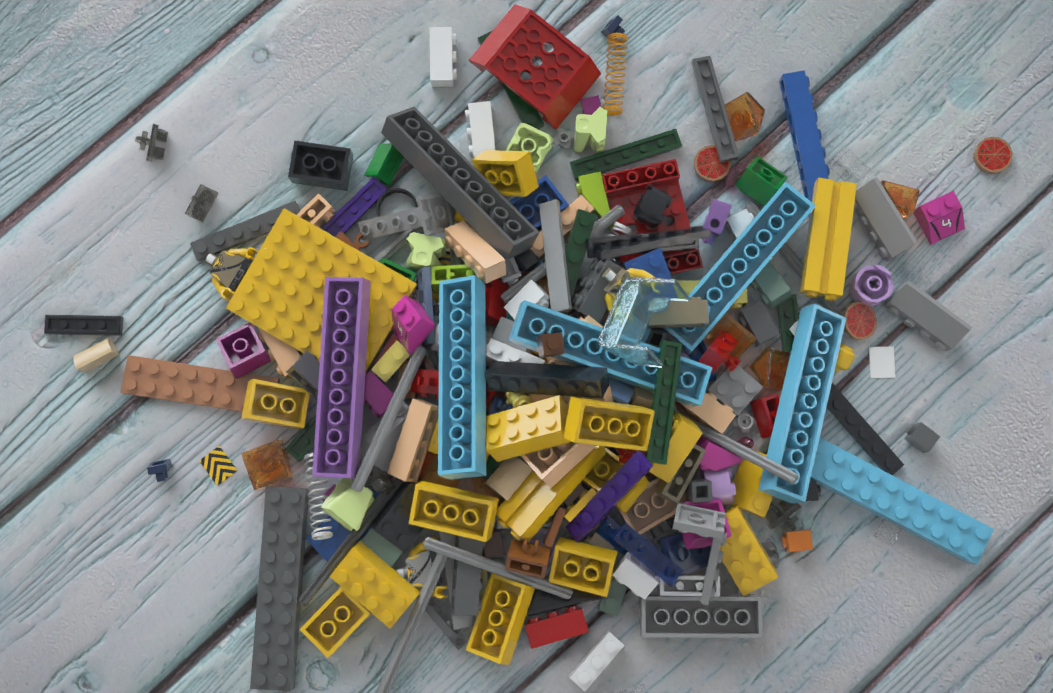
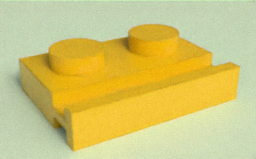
(572, 510)

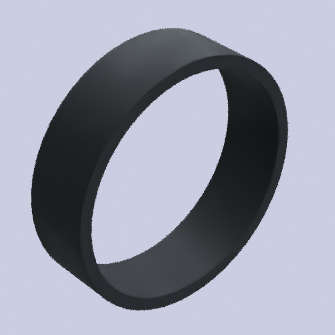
(392, 191)

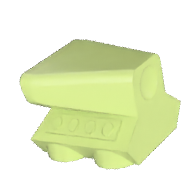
(590, 131)
(533, 140)
(424, 251)
(348, 505)

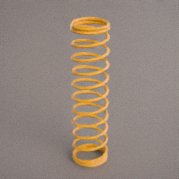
(618, 42)

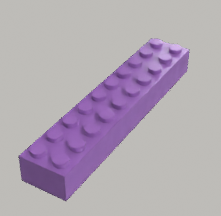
(341, 377)

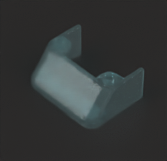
(631, 315)

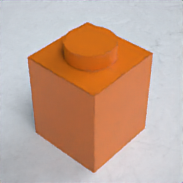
(797, 541)

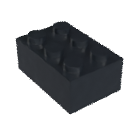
(320, 165)
(394, 518)

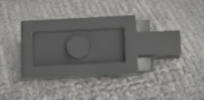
(446, 626)

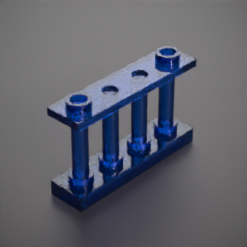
(626, 540)

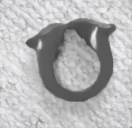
(771, 546)

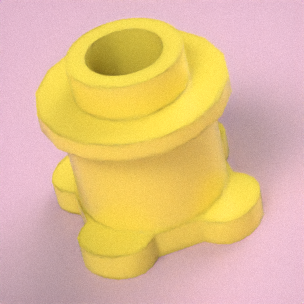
(517, 399)

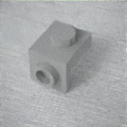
(512, 272)

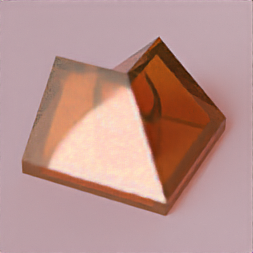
(744, 116)
(771, 368)

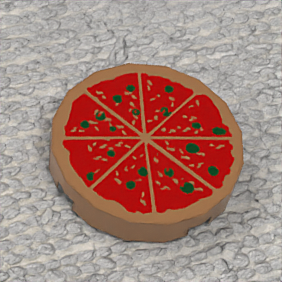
(992, 155)
(708, 165)
(860, 321)

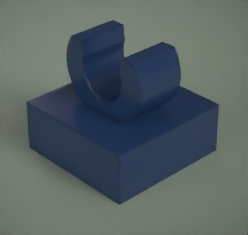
(613, 26)
(498, 405)
(160, 469)

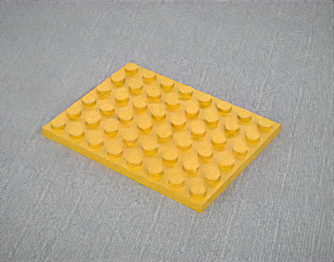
(288, 285)

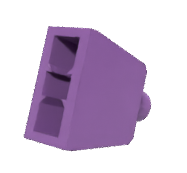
(718, 213)

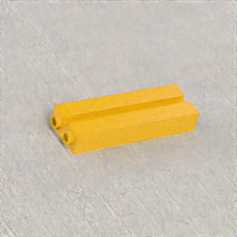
(828, 239)
(536, 502)

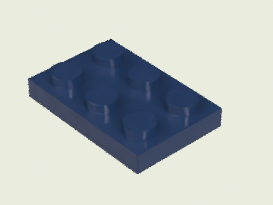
(687, 559)

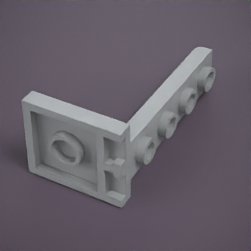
(432, 213)
(705, 524)

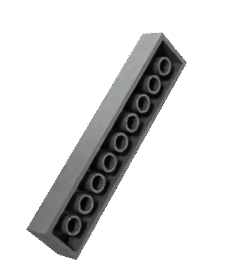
(460, 183)
(279, 589)

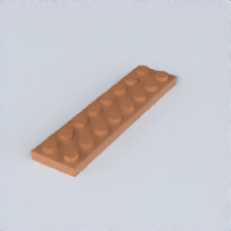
(186, 383)

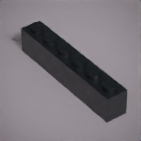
(547, 379)

